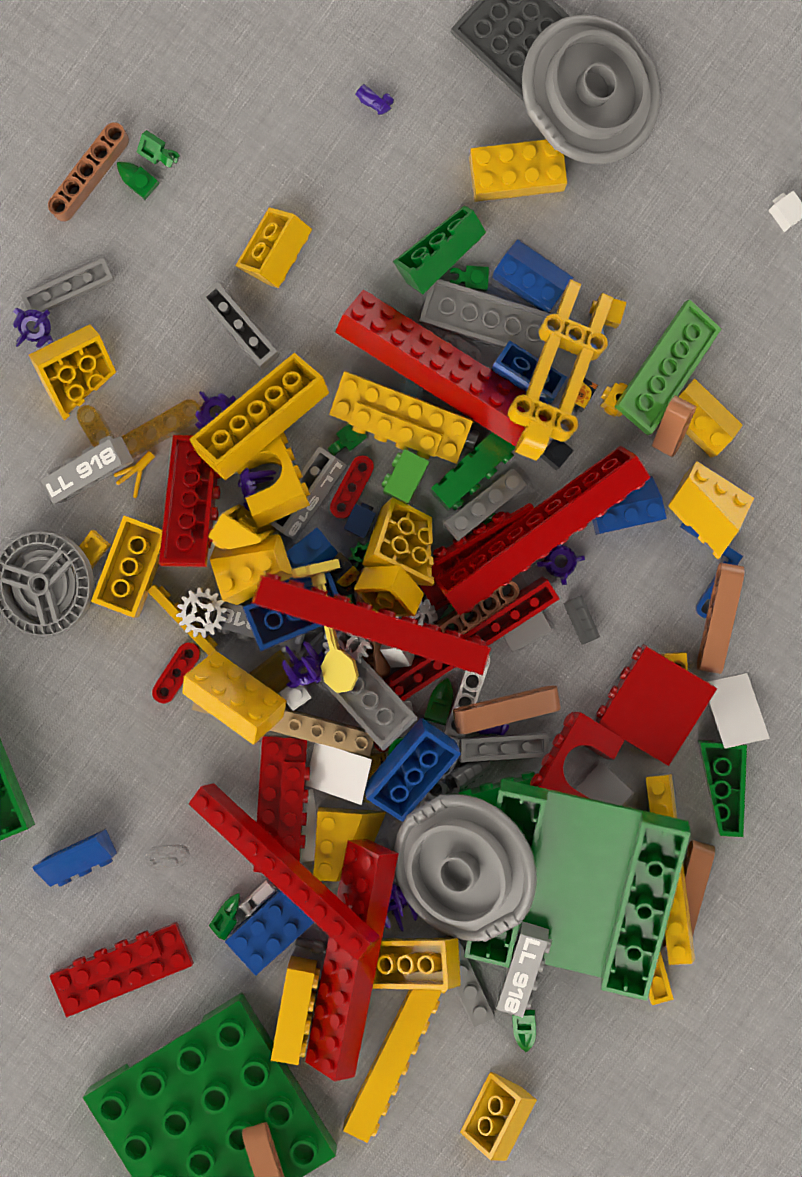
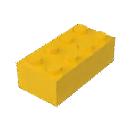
(516, 170)
(129, 568)
(234, 697)
(418, 964)
(293, 1015)

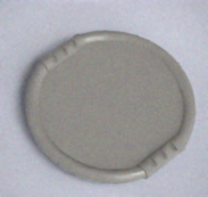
(591, 89)
(465, 867)

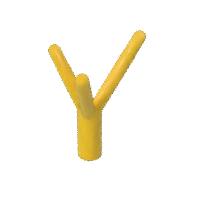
(138, 467)

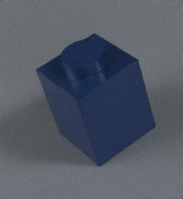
(360, 520)

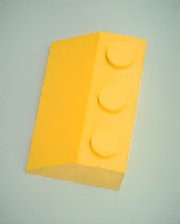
(274, 247)
(712, 423)
(238, 529)
(498, 1117)

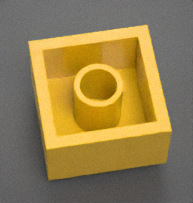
(389, 590)

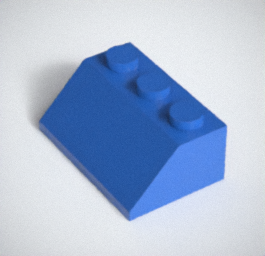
(531, 276)
(518, 367)
(638, 508)
(310, 550)
(76, 859)

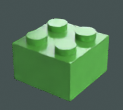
(405, 477)

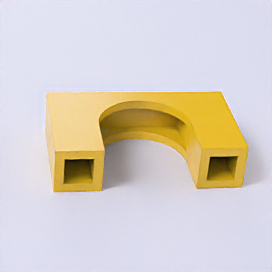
(286, 494)

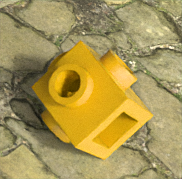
(609, 398)

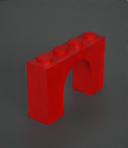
(577, 731)

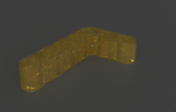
(139, 434)

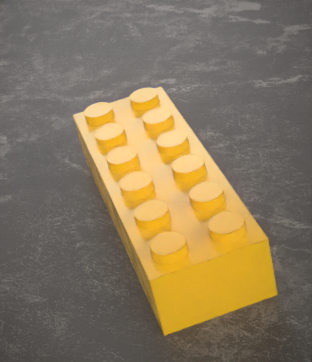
(259, 416)

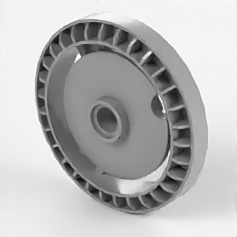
(59, 580)

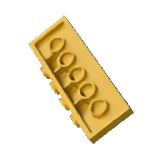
(400, 418)

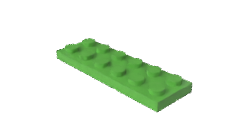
(668, 367)

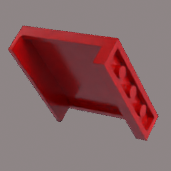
(655, 704)

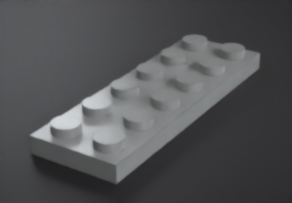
(483, 317)
(371, 701)

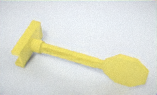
(338, 666)

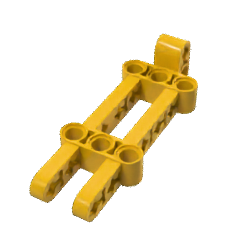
(537, 433)

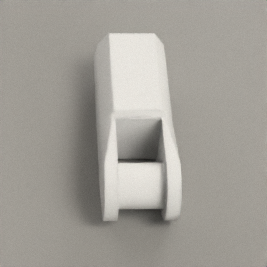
(259, 896)

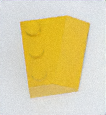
(73, 368)
(710, 506)
(404, 539)
(240, 568)
(333, 831)

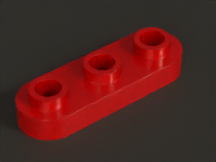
(356, 477)
(168, 678)

